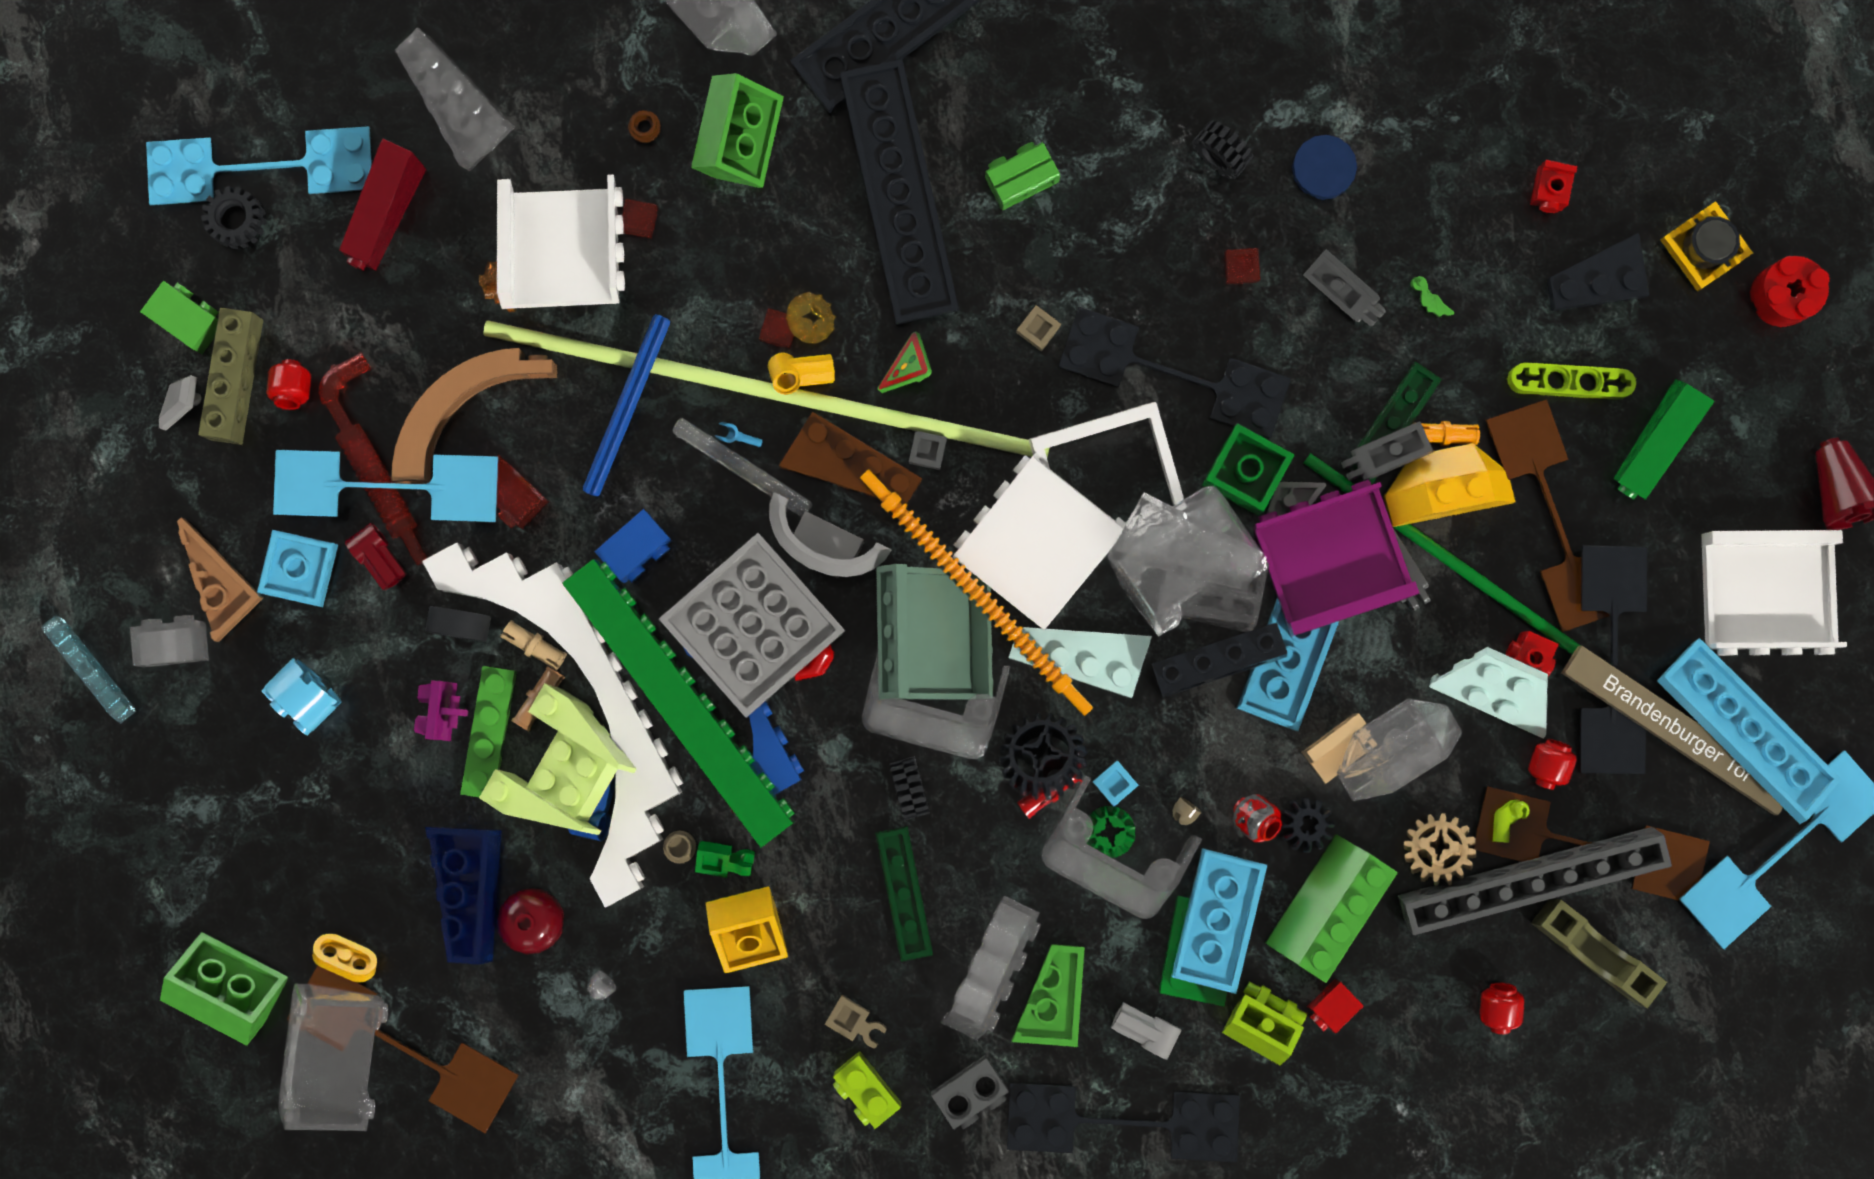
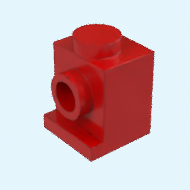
(1544, 195)

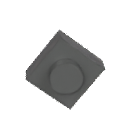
(927, 450)

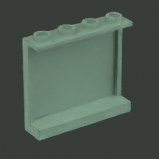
(930, 636)

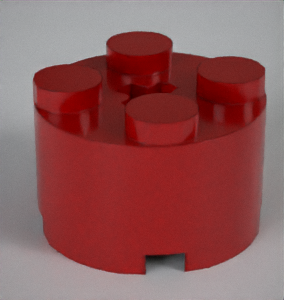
(1788, 276)

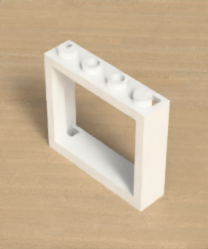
(1112, 421)

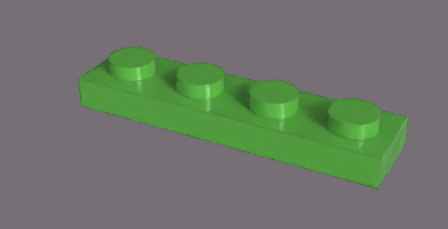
(488, 728)

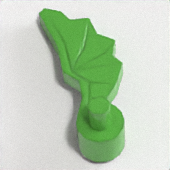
(1430, 301)

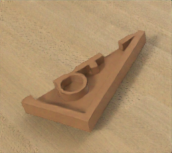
(223, 590)

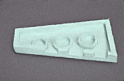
(1092, 657)

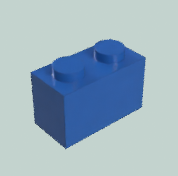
(634, 547)

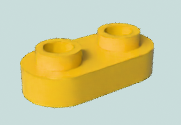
(345, 958)

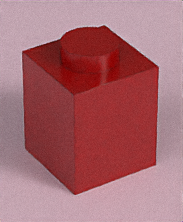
(1334, 1007)

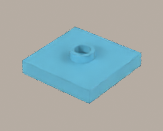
(297, 568)

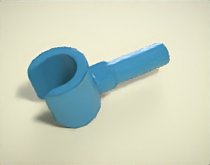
(734, 435)

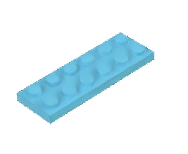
(1749, 731)

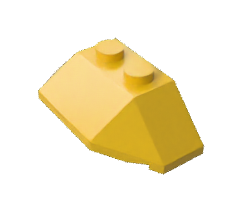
(1447, 485)

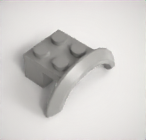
(822, 544)

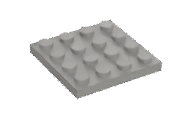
(752, 625)

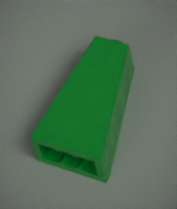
(1662, 439)

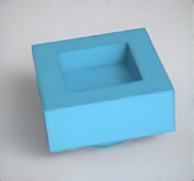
(1115, 783)

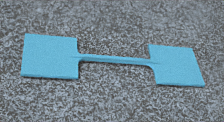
(185, 169)
(460, 485)
(1728, 900)
(719, 1026)

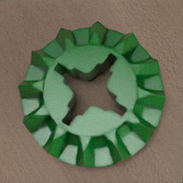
(1117, 818)

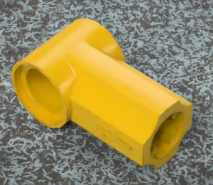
(799, 371)

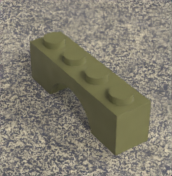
(1597, 953)

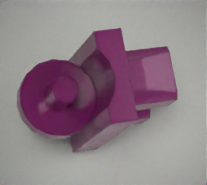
(442, 710)

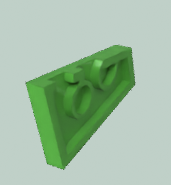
(1055, 1000)

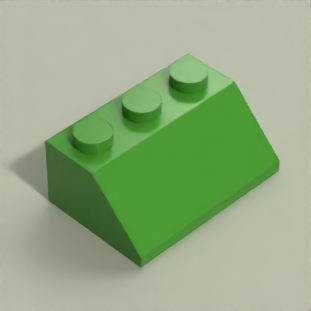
(737, 130)
(223, 988)

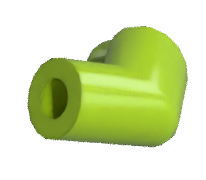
(1506, 816)

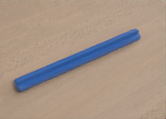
(626, 405)

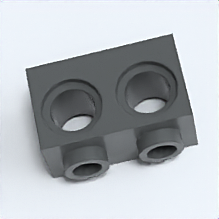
(964, 1085)

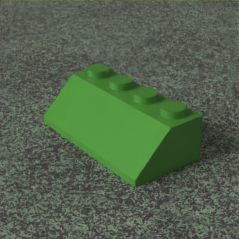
(1331, 908)

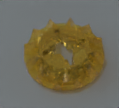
(803, 327)

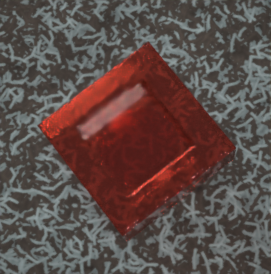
(639, 218)
(1242, 266)
(776, 330)

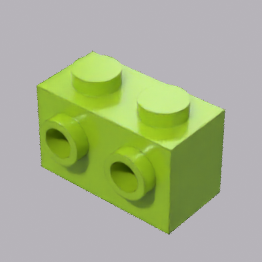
(867, 1091)

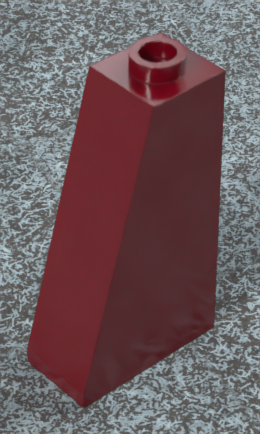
(381, 205)

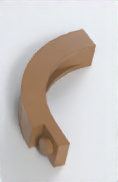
(442, 399)

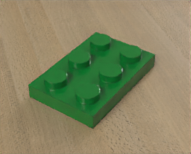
(1178, 987)

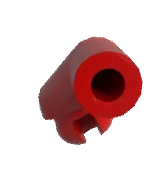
(817, 666)

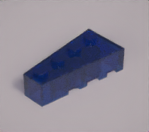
(467, 890)

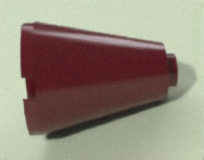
(1844, 485)

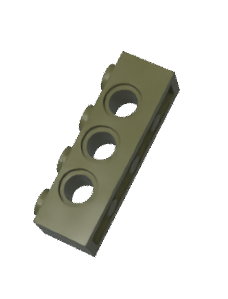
(231, 376)

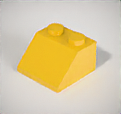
(746, 929)

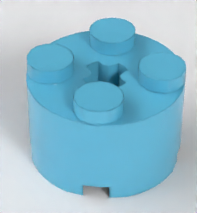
(302, 695)

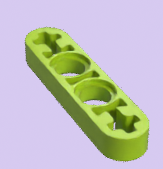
(1571, 385)

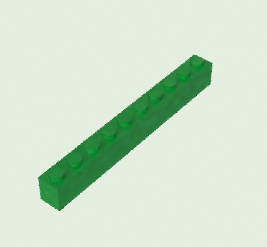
(679, 702)

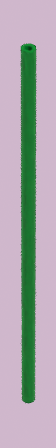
(1456, 564)

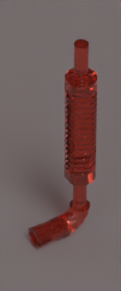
(364, 458)

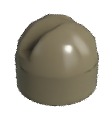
(1185, 811)

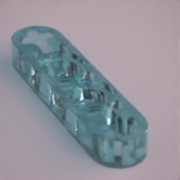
(88, 669)

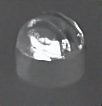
(600, 986)

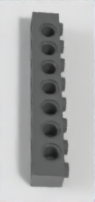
(1535, 880)

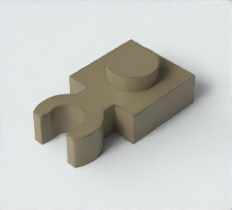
(850, 1019)

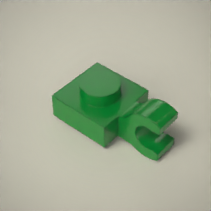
(718, 860)

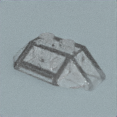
(726, 24)
(1398, 748)

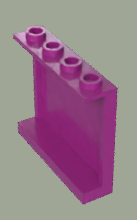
(1334, 558)

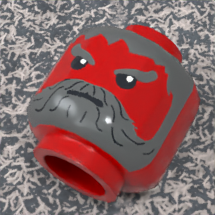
(1257, 818)

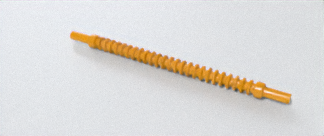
(1060, 681)

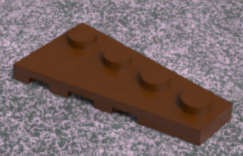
(841, 459)

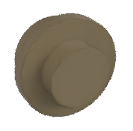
(679, 847)

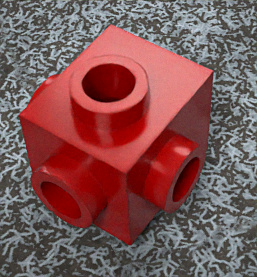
(1535, 647)

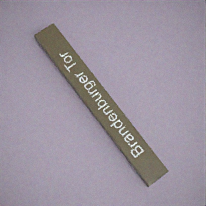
(1664, 723)

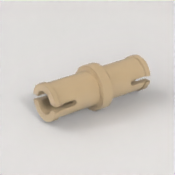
(533, 645)

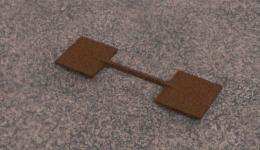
(1528, 445)
(1527, 835)
(468, 1086)

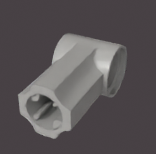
(1153, 1033)

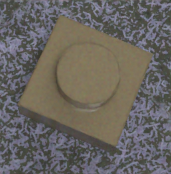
(1038, 328)

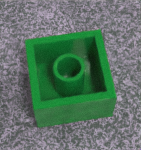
(1248, 469)

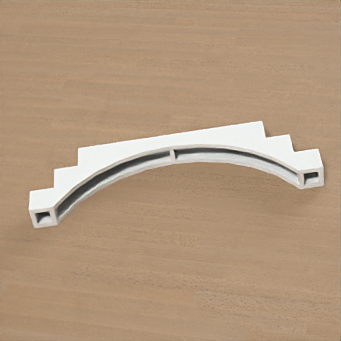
(553, 609)

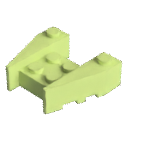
(571, 771)

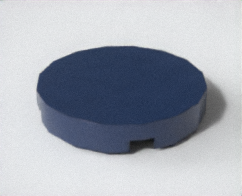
(1324, 167)

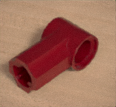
(371, 549)

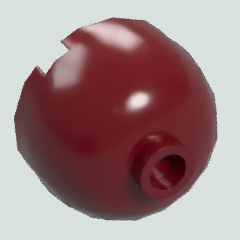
(530, 921)

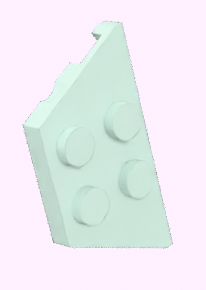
(1499, 688)

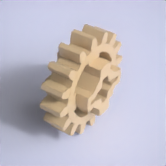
(1452, 849)

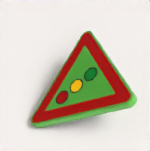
(908, 367)

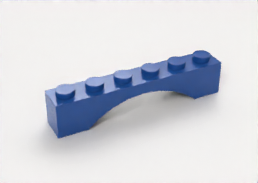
(770, 750)

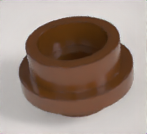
(644, 117)

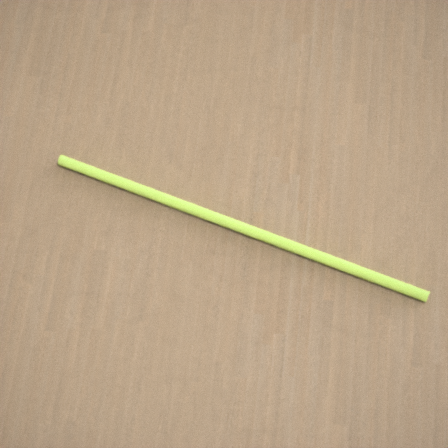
(761, 389)

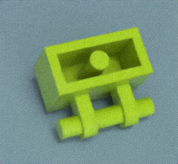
(1263, 1029)

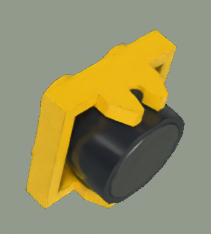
(1706, 246)

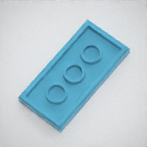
(1284, 687)
(1219, 921)

